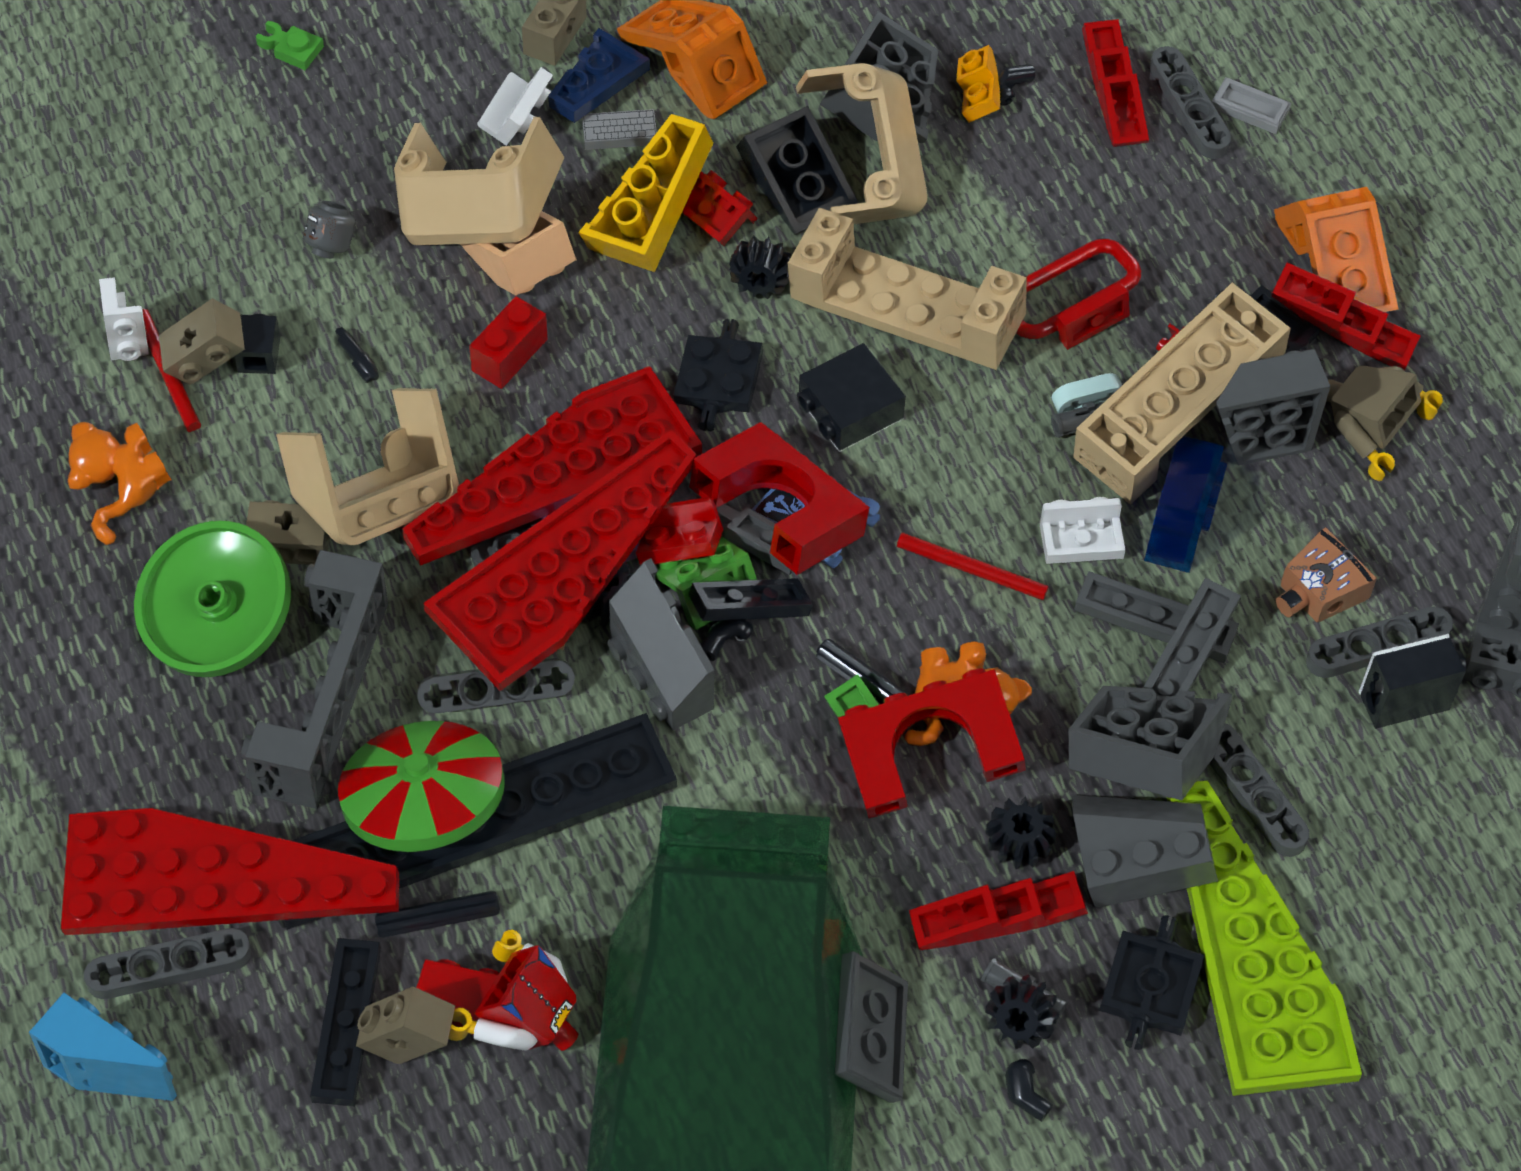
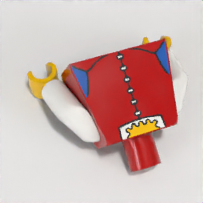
(524, 1003)

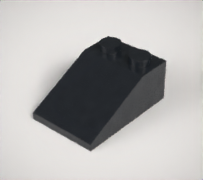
(795, 168)

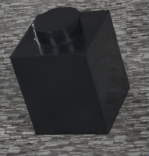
(260, 343)

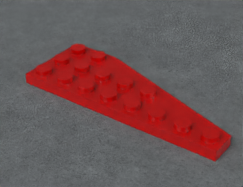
(552, 464)
(545, 581)
(188, 872)

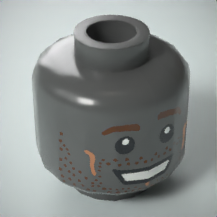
(329, 229)

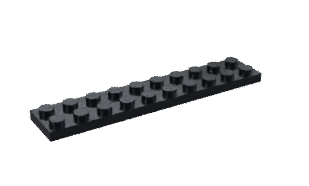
(538, 798)

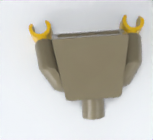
(1375, 406)

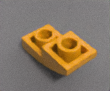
(980, 84)

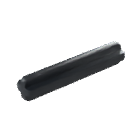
(848, 666)
(437, 914)

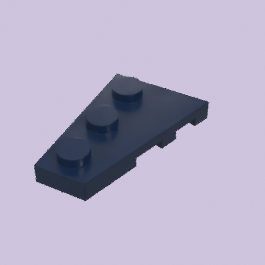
(597, 76)

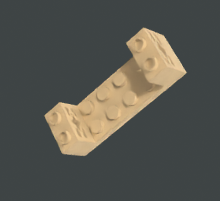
(903, 298)
(1175, 391)

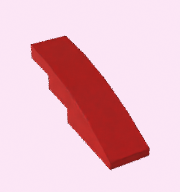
(1115, 83)
(1343, 317)
(997, 912)

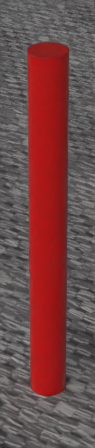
(173, 384)
(972, 566)

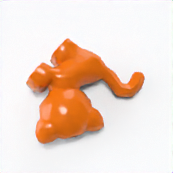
(98, 457)
(937, 667)

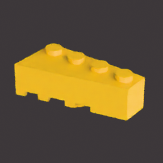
(649, 201)

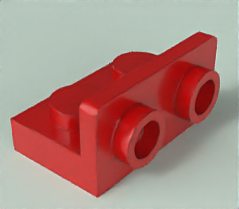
(716, 209)
(682, 532)

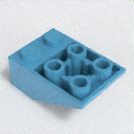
(98, 1054)

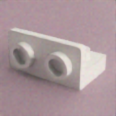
(123, 324)

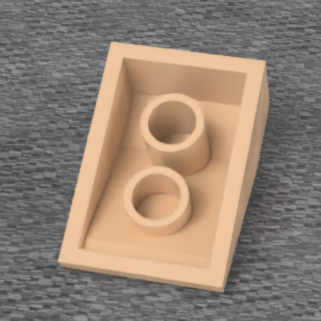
(528, 261)

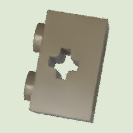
(552, 28)
(201, 341)
(288, 530)
(405, 1025)

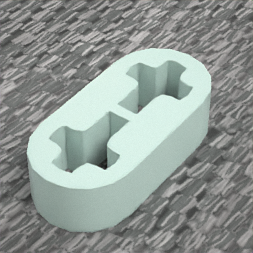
(1093, 389)

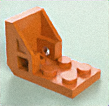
(703, 51)
(1343, 243)

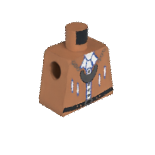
(1324, 579)

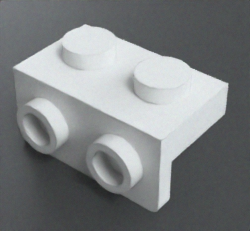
(512, 105)
(1082, 530)

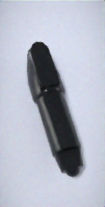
(361, 360)

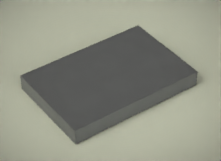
(871, 1027)

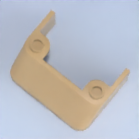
(901, 185)
(475, 204)
(413, 478)

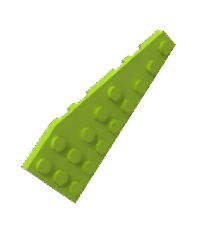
(1269, 995)

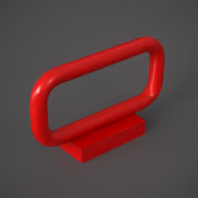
(1093, 312)

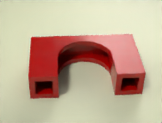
(765, 460)
(971, 702)

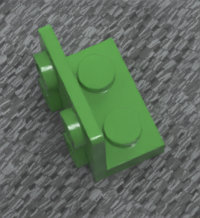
(727, 564)

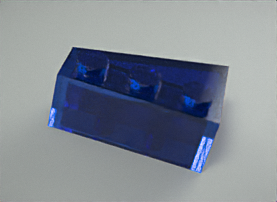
(1186, 503)

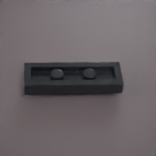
(750, 599)

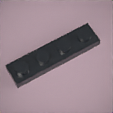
(348, 994)

